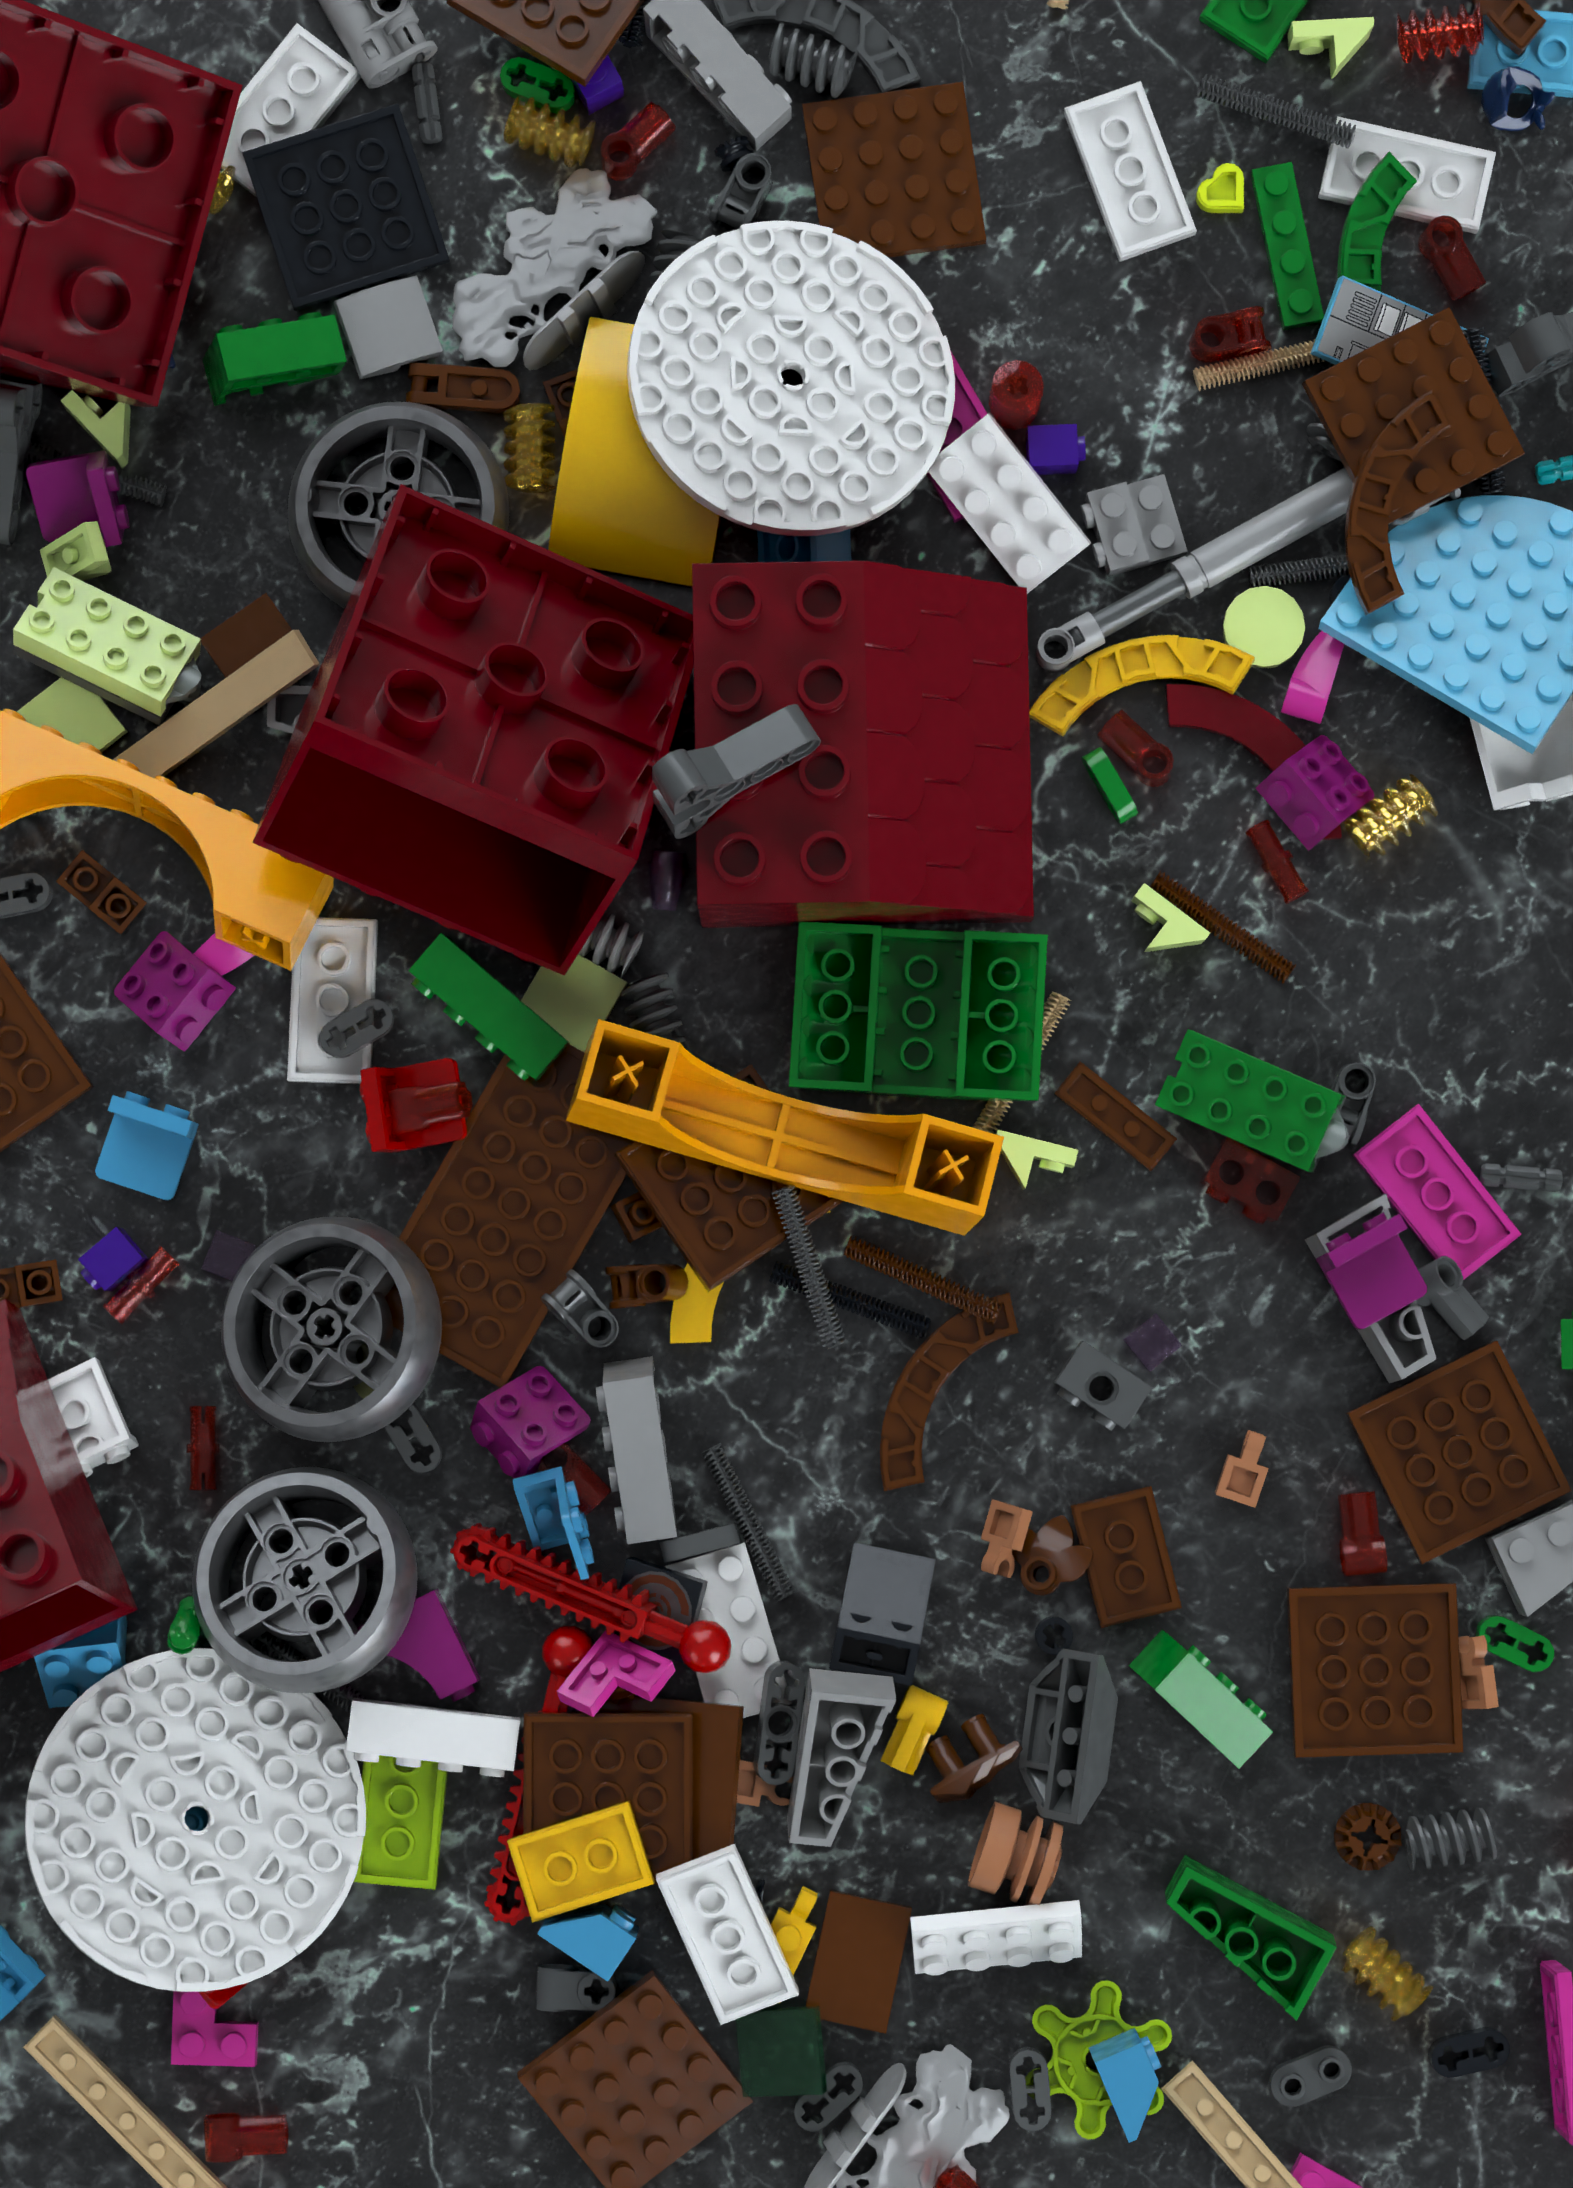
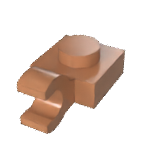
(1243, 1477)
(1005, 1530)

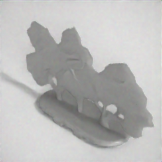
(552, 258)
(924, 2139)

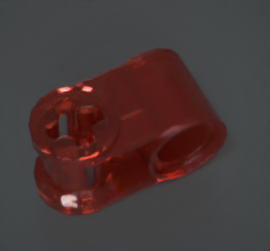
(1238, 333)

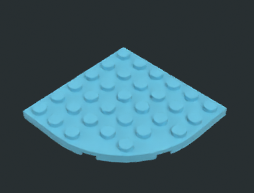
(1479, 612)

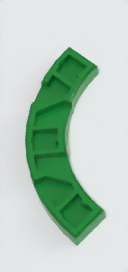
(1368, 219)

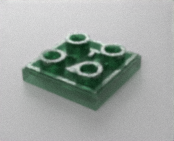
(781, 2052)

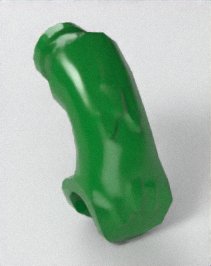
(185, 1628)

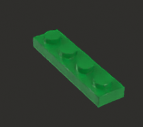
(1287, 246)

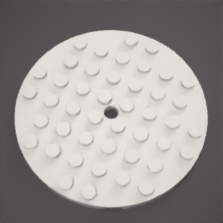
(777, 453)
(178, 1901)

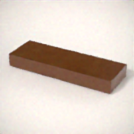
(1115, 1116)

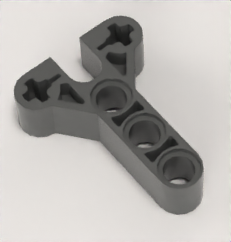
(1532, 353)
(18, 412)
(704, 779)

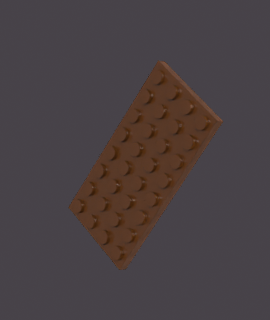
(510, 1215)

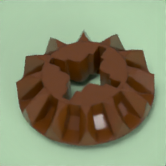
(1358, 1819)

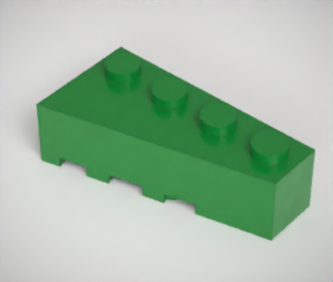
(488, 1007)
(1255, 1934)

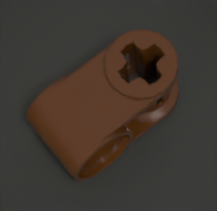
(639, 1284)

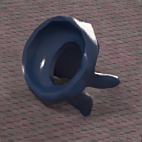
(1497, 95)

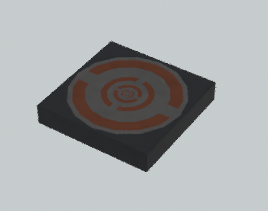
(674, 1592)

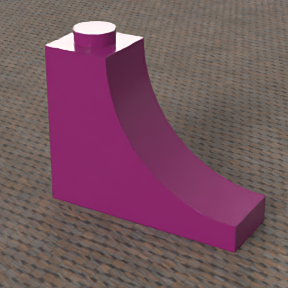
(436, 1648)

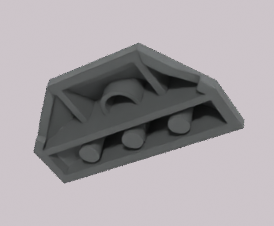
(1068, 1735)

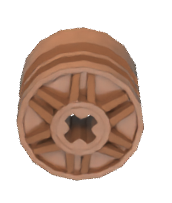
(1016, 1855)

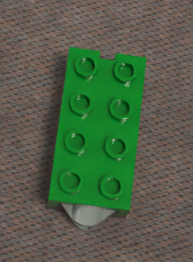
(1254, 1102)

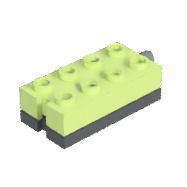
(109, 647)

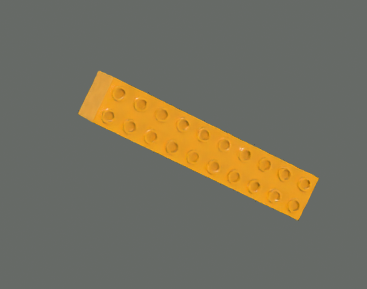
(255, 893)
(888, 1163)

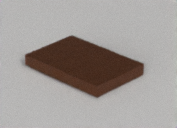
(1130, 1558)
(858, 1960)

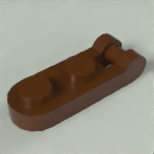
(463, 387)

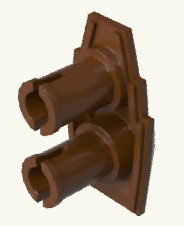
(963, 1781)

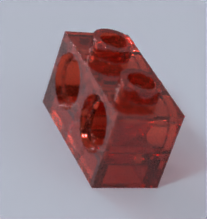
(1253, 1170)

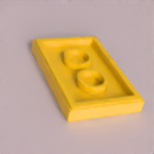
(580, 1861)

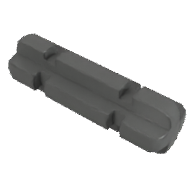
(427, 103)
(1521, 1177)

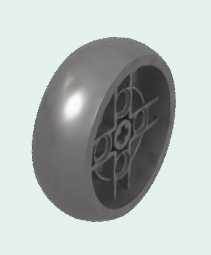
(408, 432)
(285, 1389)
(239, 1619)

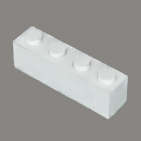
(432, 1735)

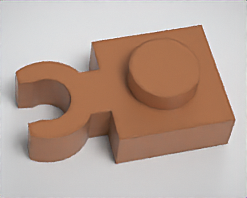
(1476, 1678)
(752, 1787)

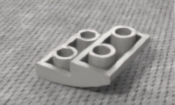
(388, 327)

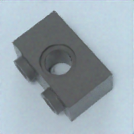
(1126, 1393)

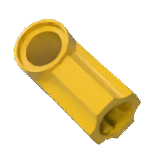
(916, 1721)

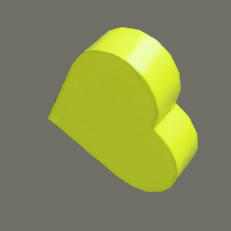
(1223, 191)

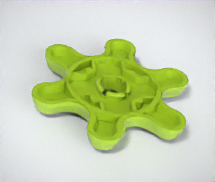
(1070, 2045)

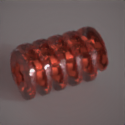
(1440, 33)
(1016, 394)

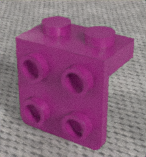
(76, 492)
(1315, 791)
(173, 991)
(1372, 1271)
(527, 1421)

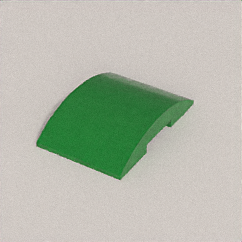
(918, 1012)

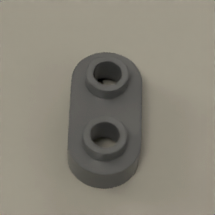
(1310, 2073)

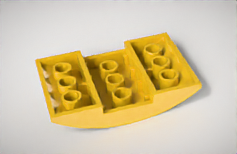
(611, 494)

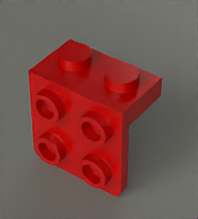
(374, 1089)

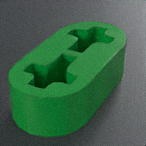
(541, 77)
(1109, 785)
(1519, 1634)

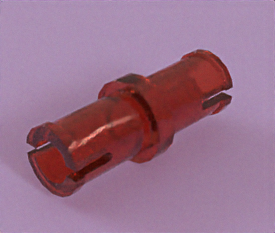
(1277, 861)
(141, 1285)
(202, 1448)

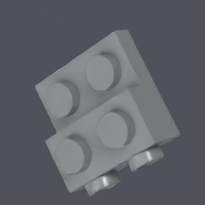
(1133, 525)

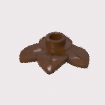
(1055, 1550)

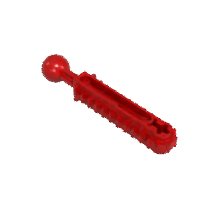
(702, 1644)
(561, 1654)

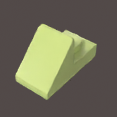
(1339, 35)
(110, 431)
(78, 553)
(1178, 927)
(1021, 1150)

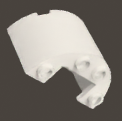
(1522, 777)

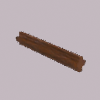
(1223, 927)
(922, 1280)

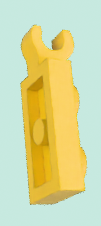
(793, 1929)

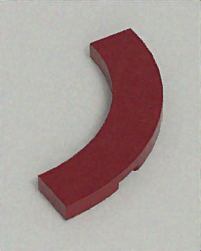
(1237, 719)

